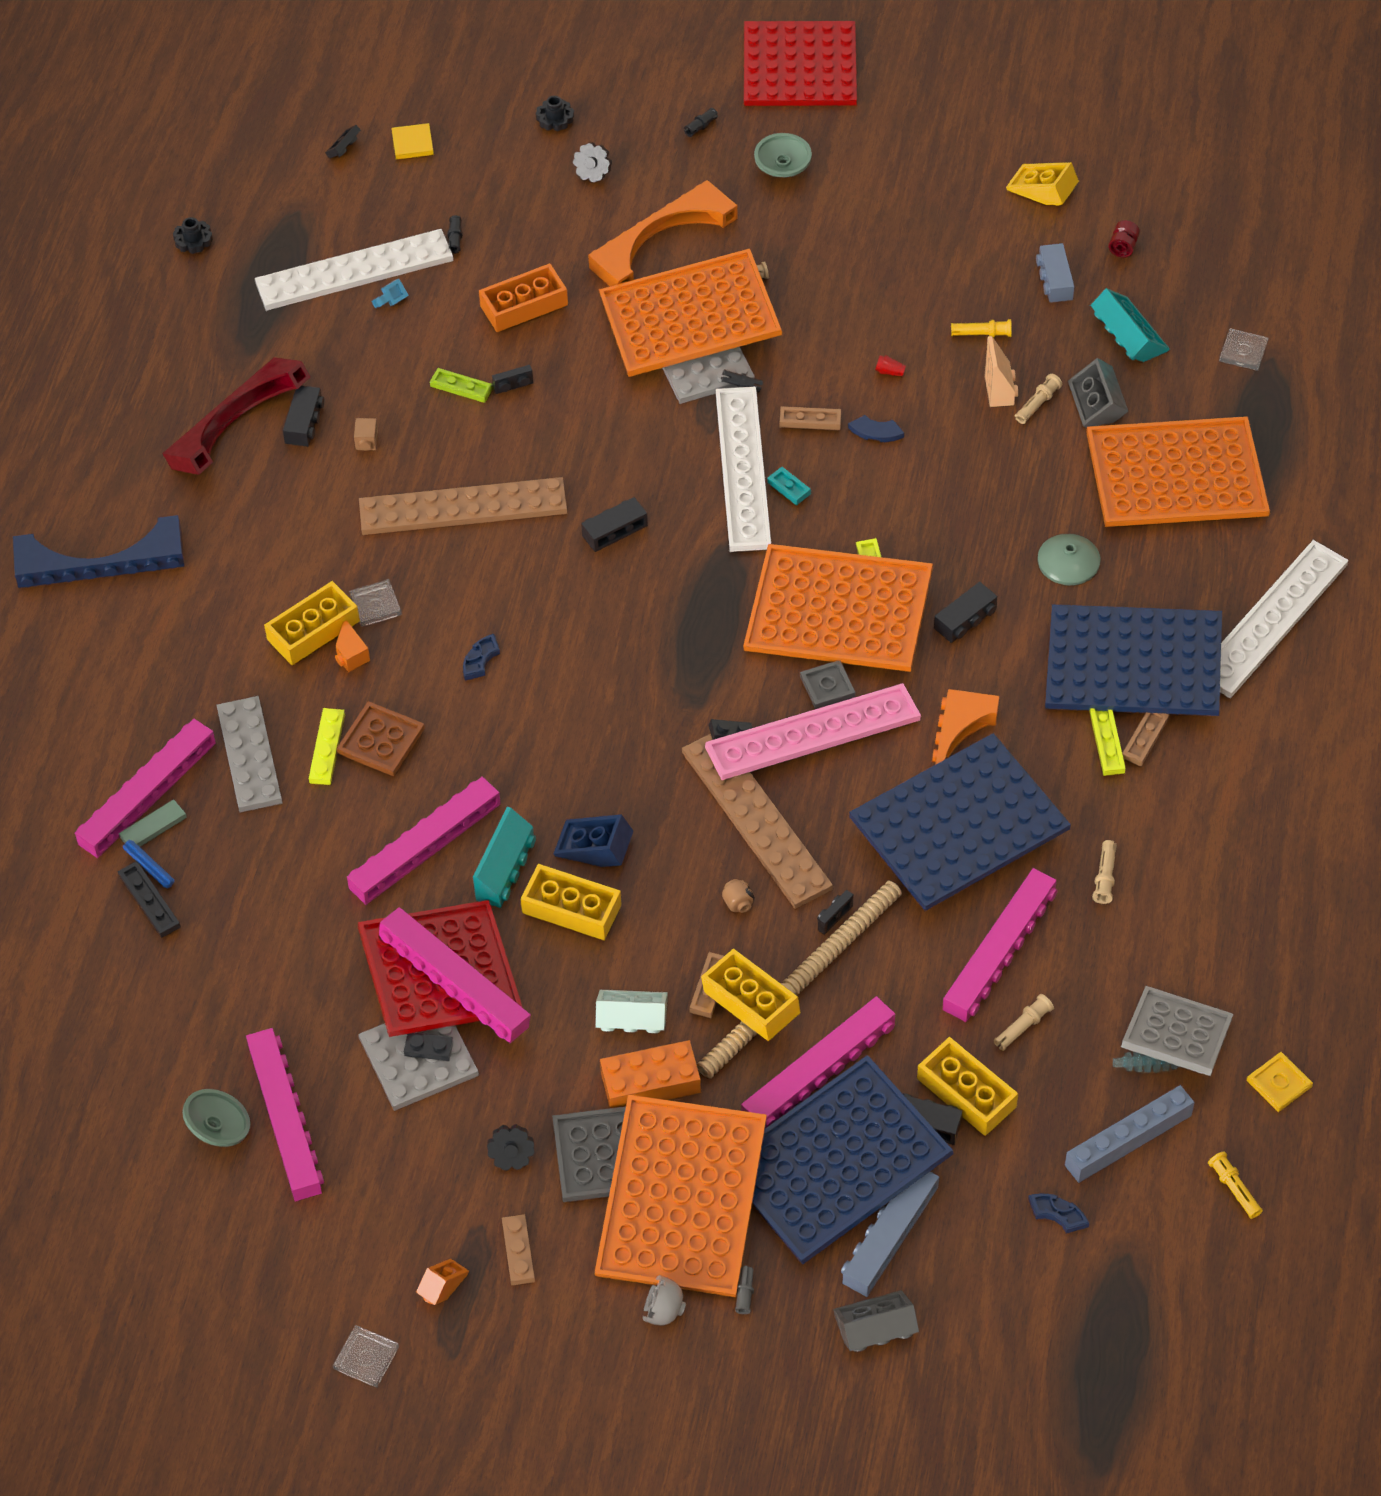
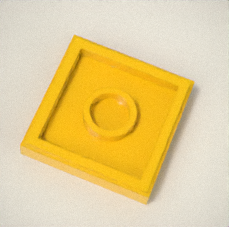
(412, 141)
(1279, 1081)

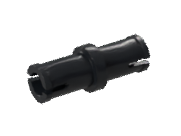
(700, 122)
(455, 234)
(741, 380)

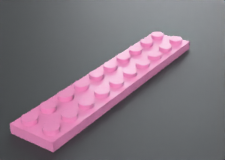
(812, 731)

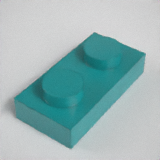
(789, 485)

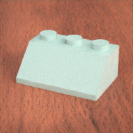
(631, 1010)

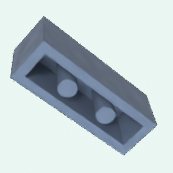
(1055, 272)

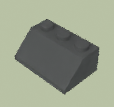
(1097, 394)
(876, 1321)

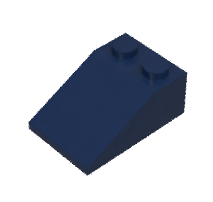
(595, 840)

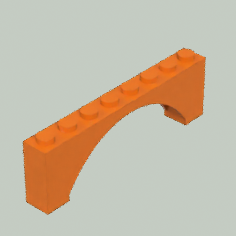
(700, 205)
(962, 716)

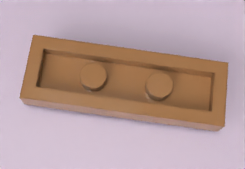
(810, 418)
(1145, 737)
(701, 1002)
(518, 1249)

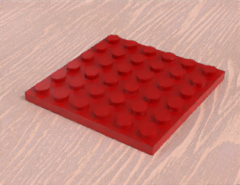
(800, 63)
(408, 995)

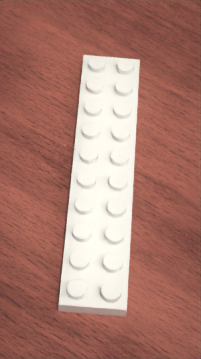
(353, 269)
(743, 469)
(1277, 614)

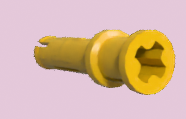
(992, 328)
(1229, 1176)

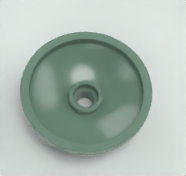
(782, 155)
(1068, 559)
(216, 1117)

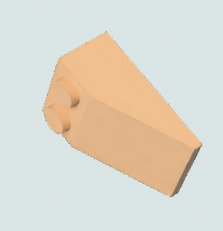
(999, 376)

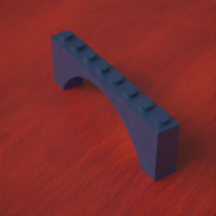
(156, 551)

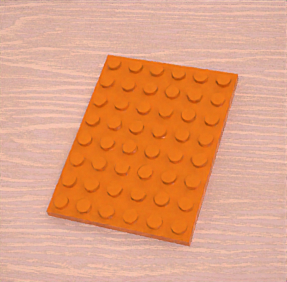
(689, 312)
(1177, 471)
(838, 607)
(681, 1195)

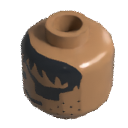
(738, 896)

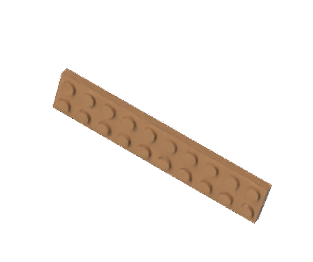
(462, 506)
(762, 828)

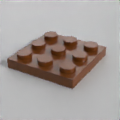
(380, 738)

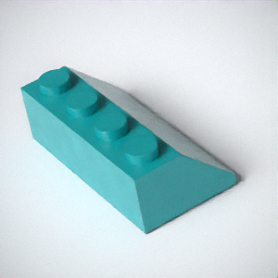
(1128, 326)
(503, 858)

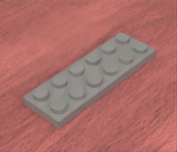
(249, 754)

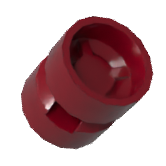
(1124, 239)

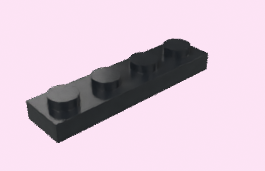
(149, 899)

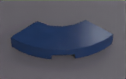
(871, 429)
(478, 656)
(1059, 1210)

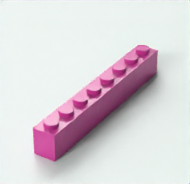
(145, 788)
(423, 840)
(999, 945)
(454, 975)
(822, 1061)
(284, 1115)

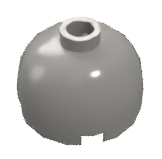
(664, 1302)

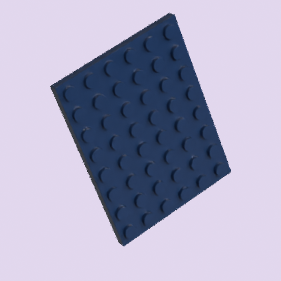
(1134, 660)
(959, 821)
(842, 1158)

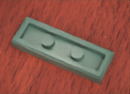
(154, 824)

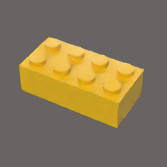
(311, 623)
(571, 902)
(751, 994)
(967, 1085)

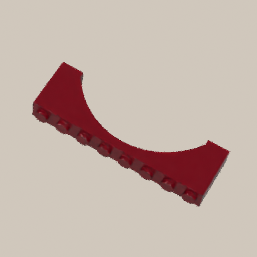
(193, 449)

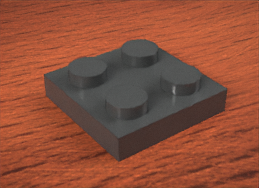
(827, 684)

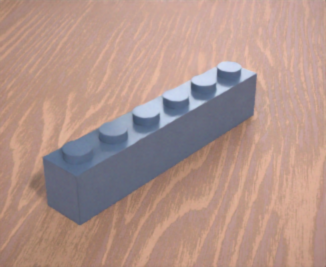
(1129, 1134)
(887, 1235)

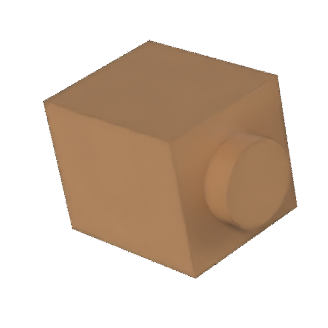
(365, 434)

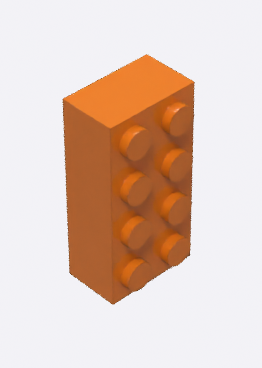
(523, 297)
(651, 1073)

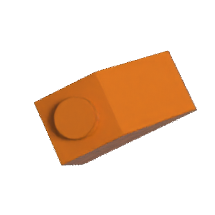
(350, 648)
(441, 1281)

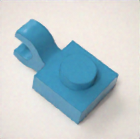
(392, 293)

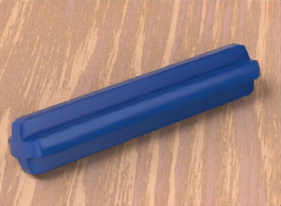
(148, 864)

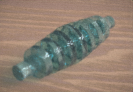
(1138, 1060)

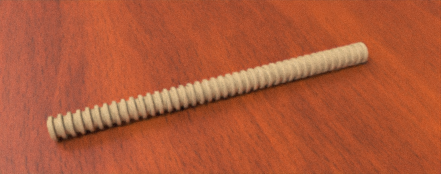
(806, 972)

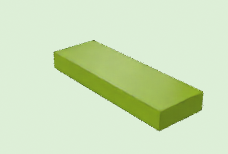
(461, 385)

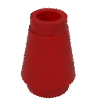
(889, 366)

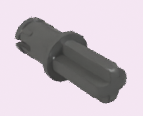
(744, 1290)

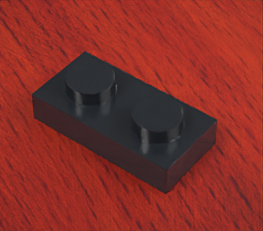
(339, 146)
(512, 379)
(723, 728)
(839, 907)
(428, 1046)

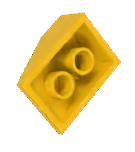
(1044, 182)

